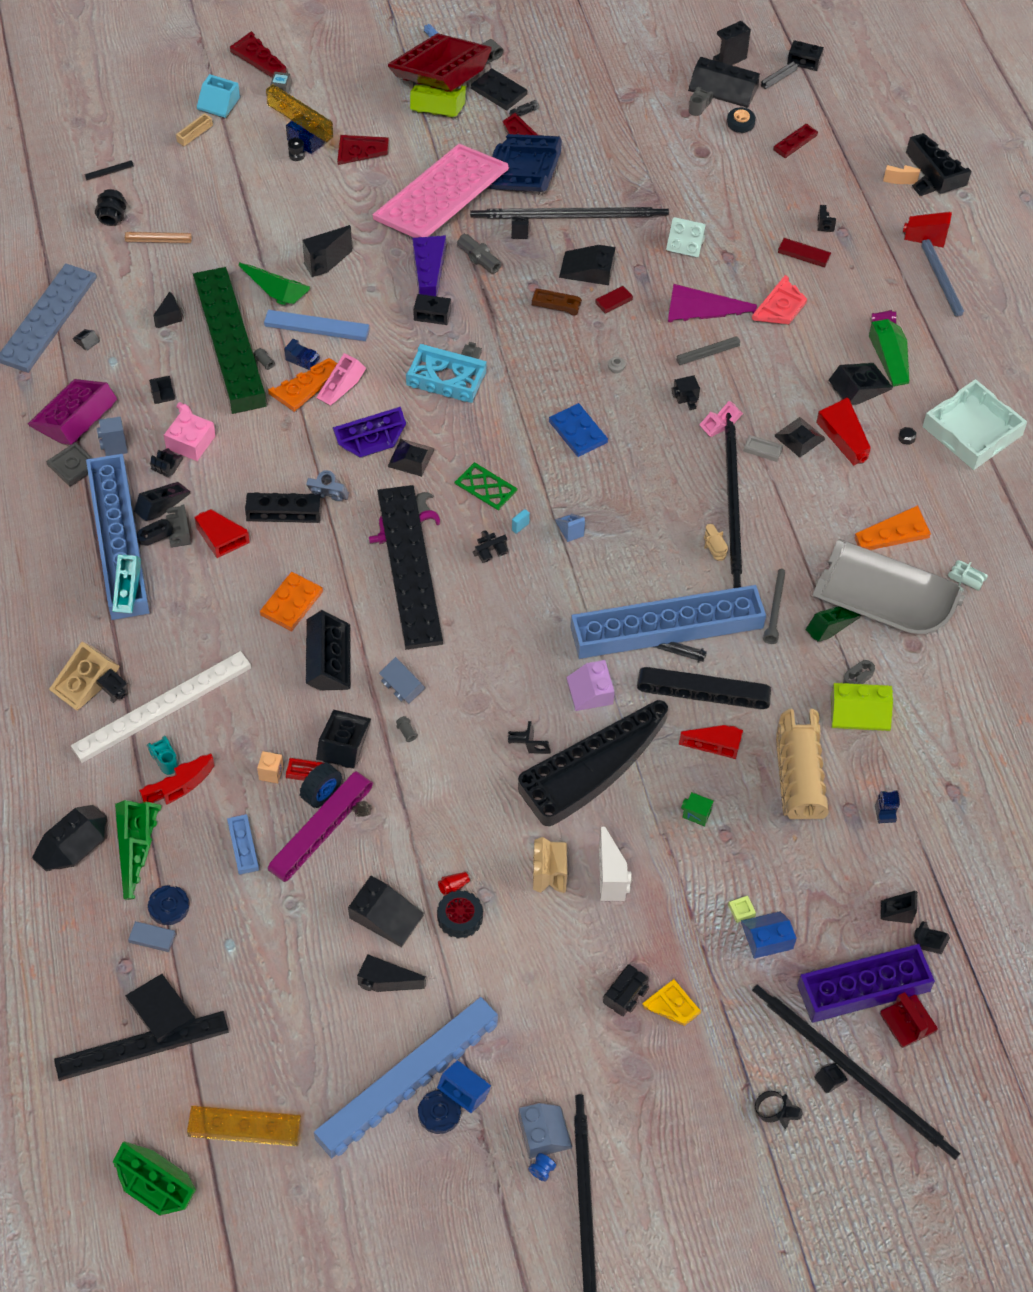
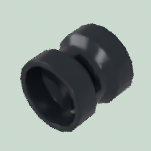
(296, 149)

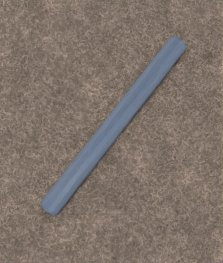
(942, 278)

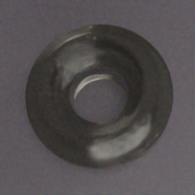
(362, 809)

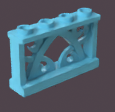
(454, 387)

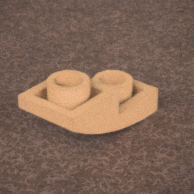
(895, 175)

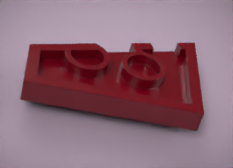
(358, 148)

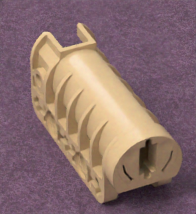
(801, 767)

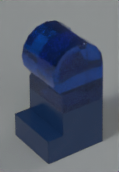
(300, 355)
(887, 806)

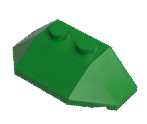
(153, 1179)

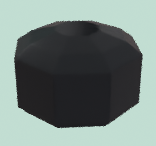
(907, 435)

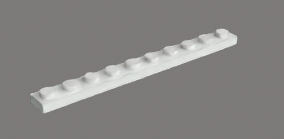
(160, 707)

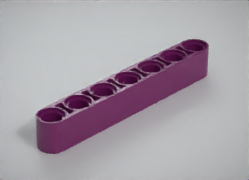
(320, 826)

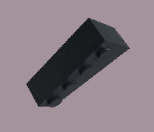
(936, 164)

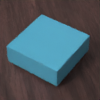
(520, 521)

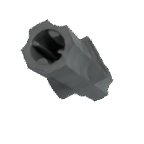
(479, 253)

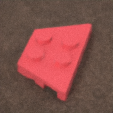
(781, 304)

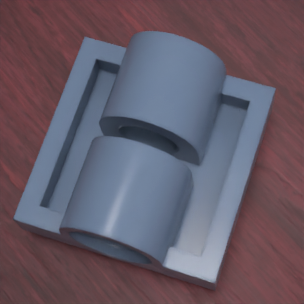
(334, 489)

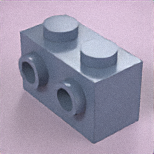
(112, 436)
(402, 680)

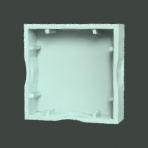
(974, 424)

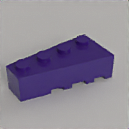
(428, 262)

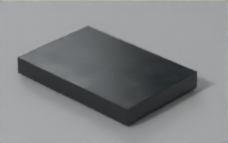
(160, 1008)

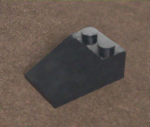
(326, 250)
(589, 264)
(859, 382)
(343, 739)
(384, 911)

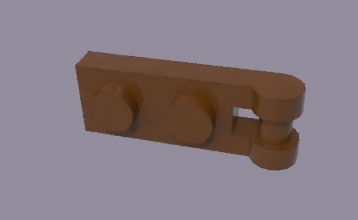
(556, 301)

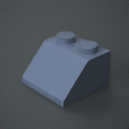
(543, 1129)

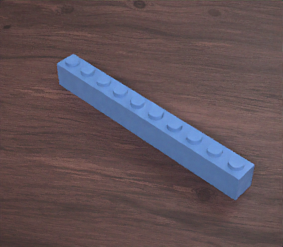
(405, 1078)

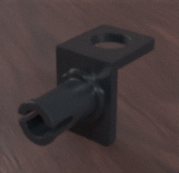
(527, 737)

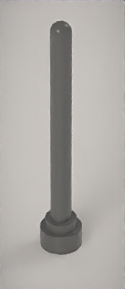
(771, 634)

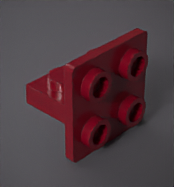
(908, 1020)

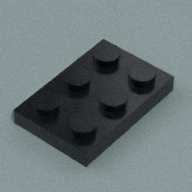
(499, 89)

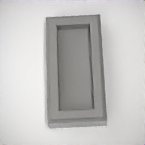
(763, 448)

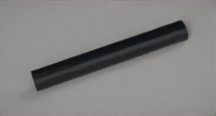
(108, 170)

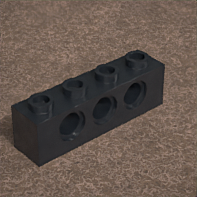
(283, 507)

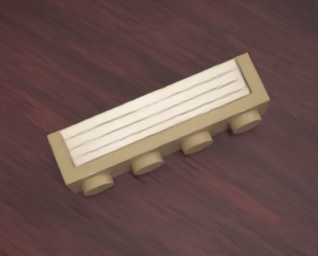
(194, 129)

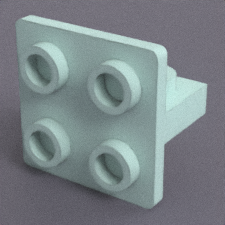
(686, 237)

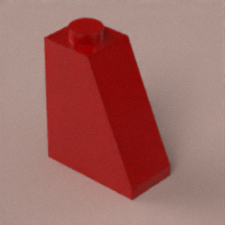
(928, 226)
(220, 532)

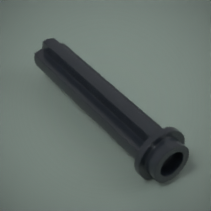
(683, 650)

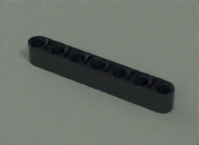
(704, 688)

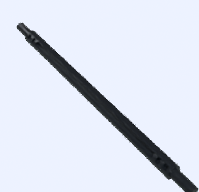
(569, 212)
(733, 502)
(856, 1072)
(584, 1197)

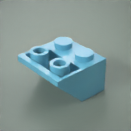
(218, 96)

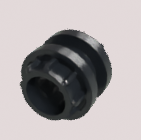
(110, 207)

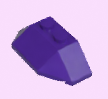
(371, 433)

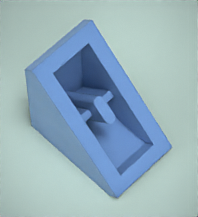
(571, 526)

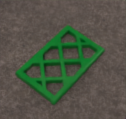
(504, 497)

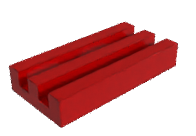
(300, 773)

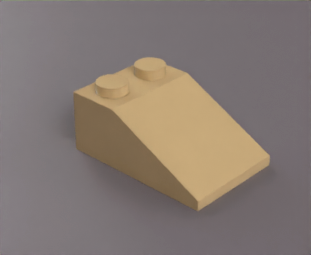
(79, 677)

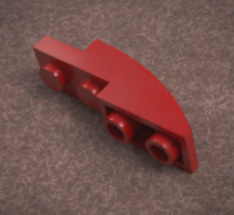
(186, 778)

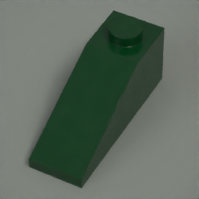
(830, 622)

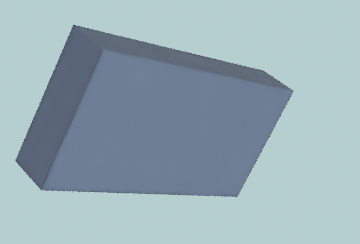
(151, 936)

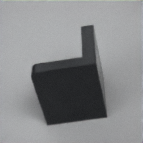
(162, 389)

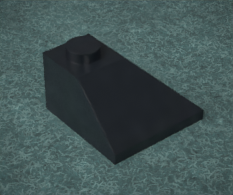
(799, 437)
(411, 457)

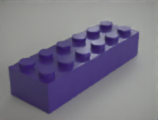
(865, 983)

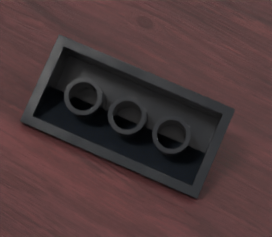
(725, 81)
(327, 652)

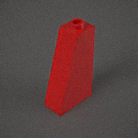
(845, 430)

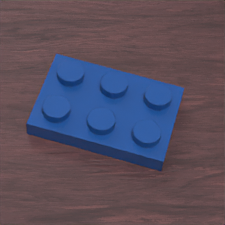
(578, 430)

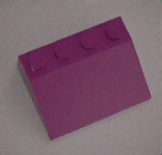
(74, 410)

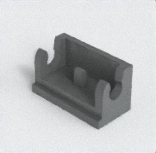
(180, 534)

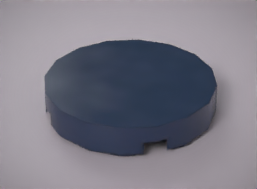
(168, 905)
(438, 1112)

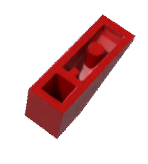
(718, 740)

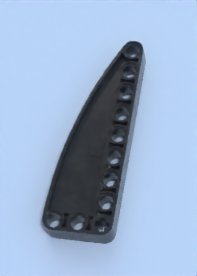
(584, 778)

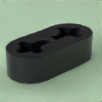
(154, 532)

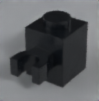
(686, 390)

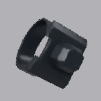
(788, 1112)

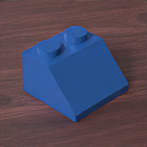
(769, 934)

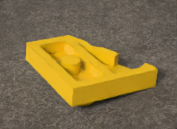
(672, 1004)

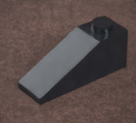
(155, 502)
(385, 976)

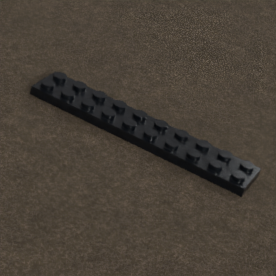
(409, 567)

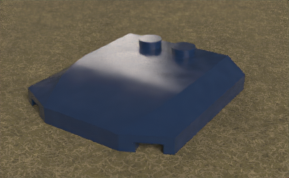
(529, 161)

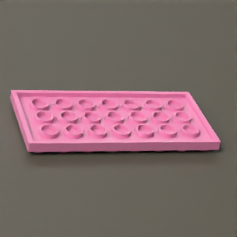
(440, 191)

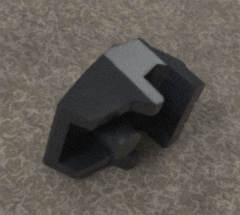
(165, 462)

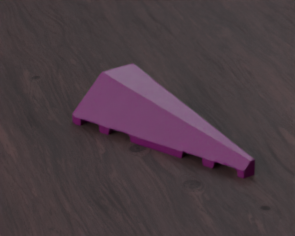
(695, 303)

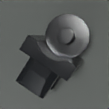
(483, 550)

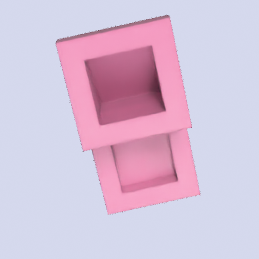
(716, 423)

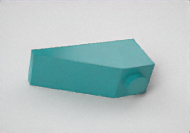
(126, 583)

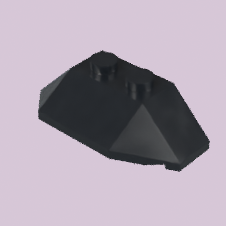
(71, 838)

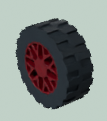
(460, 914)

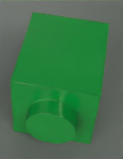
(697, 808)

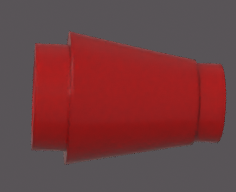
(453, 882)

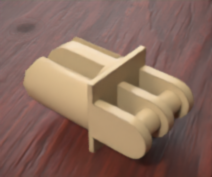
(715, 543)

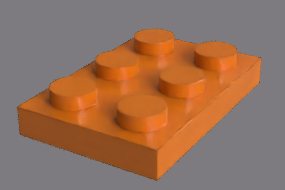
(291, 601)

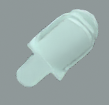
(967, 575)

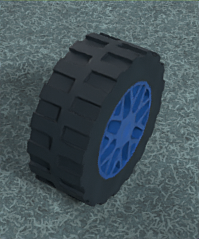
(320, 785)

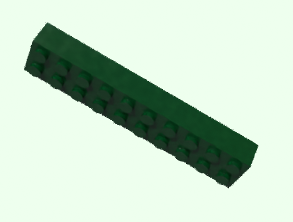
(229, 340)

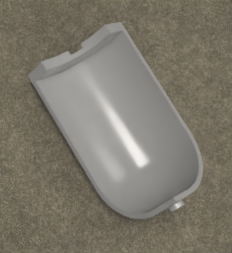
(887, 589)

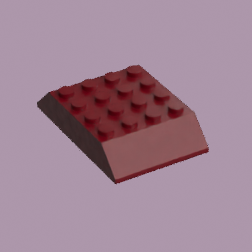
(441, 62)

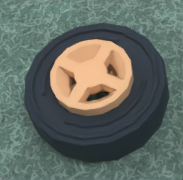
(741, 120)

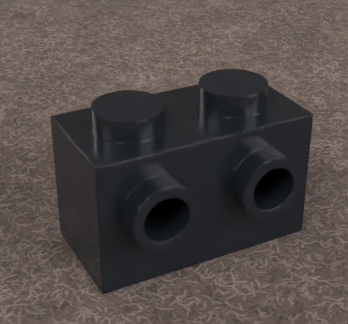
(805, 55)

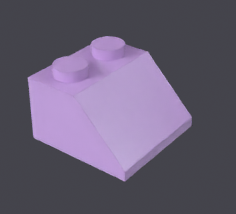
(591, 686)

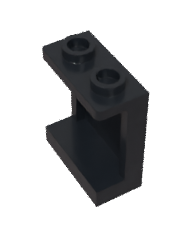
(734, 43)

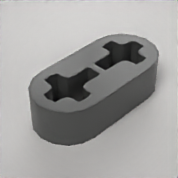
(856, 671)

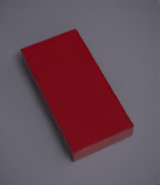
(614, 299)

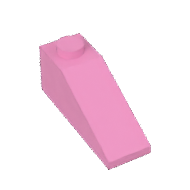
(342, 379)

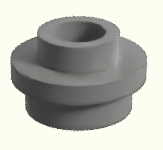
(616, 364)

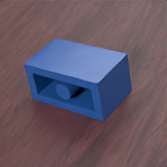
(464, 1086)

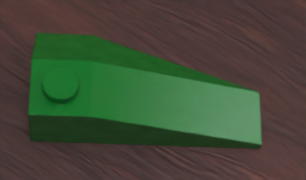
(275, 285)
(891, 349)

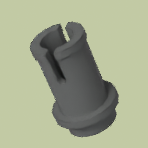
(261, 356)
(404, 725)

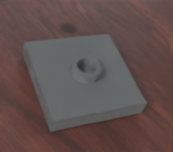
(70, 464)

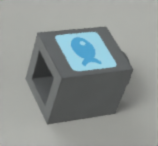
(282, 80)

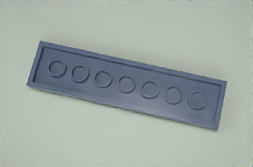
(46, 317)

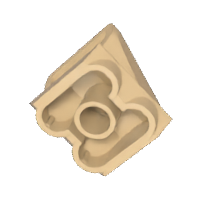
(549, 865)

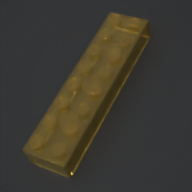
(299, 113)
(244, 1126)

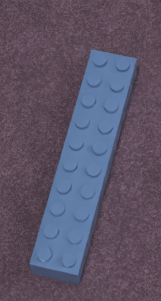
(115, 525)
(667, 621)

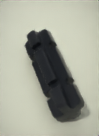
(525, 108)

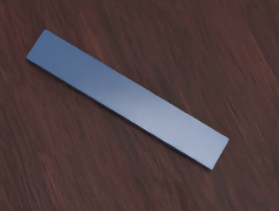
(316, 325)

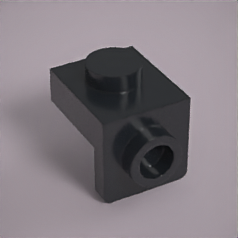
(931, 939)

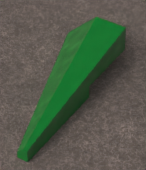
(134, 831)

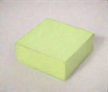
(742, 909)

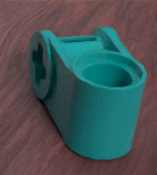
(162, 753)

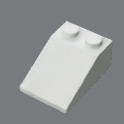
(614, 876)

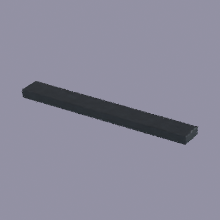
(138, 1047)

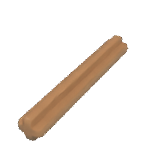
(158, 237)

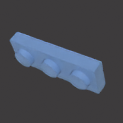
(243, 844)

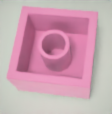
(189, 435)

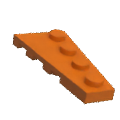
(304, 386)
(899, 529)

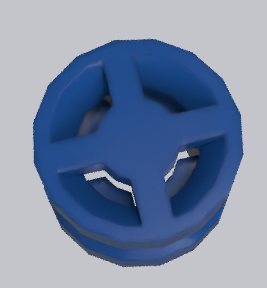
(542, 1167)

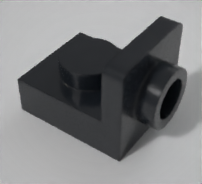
(825, 222)
(113, 685)

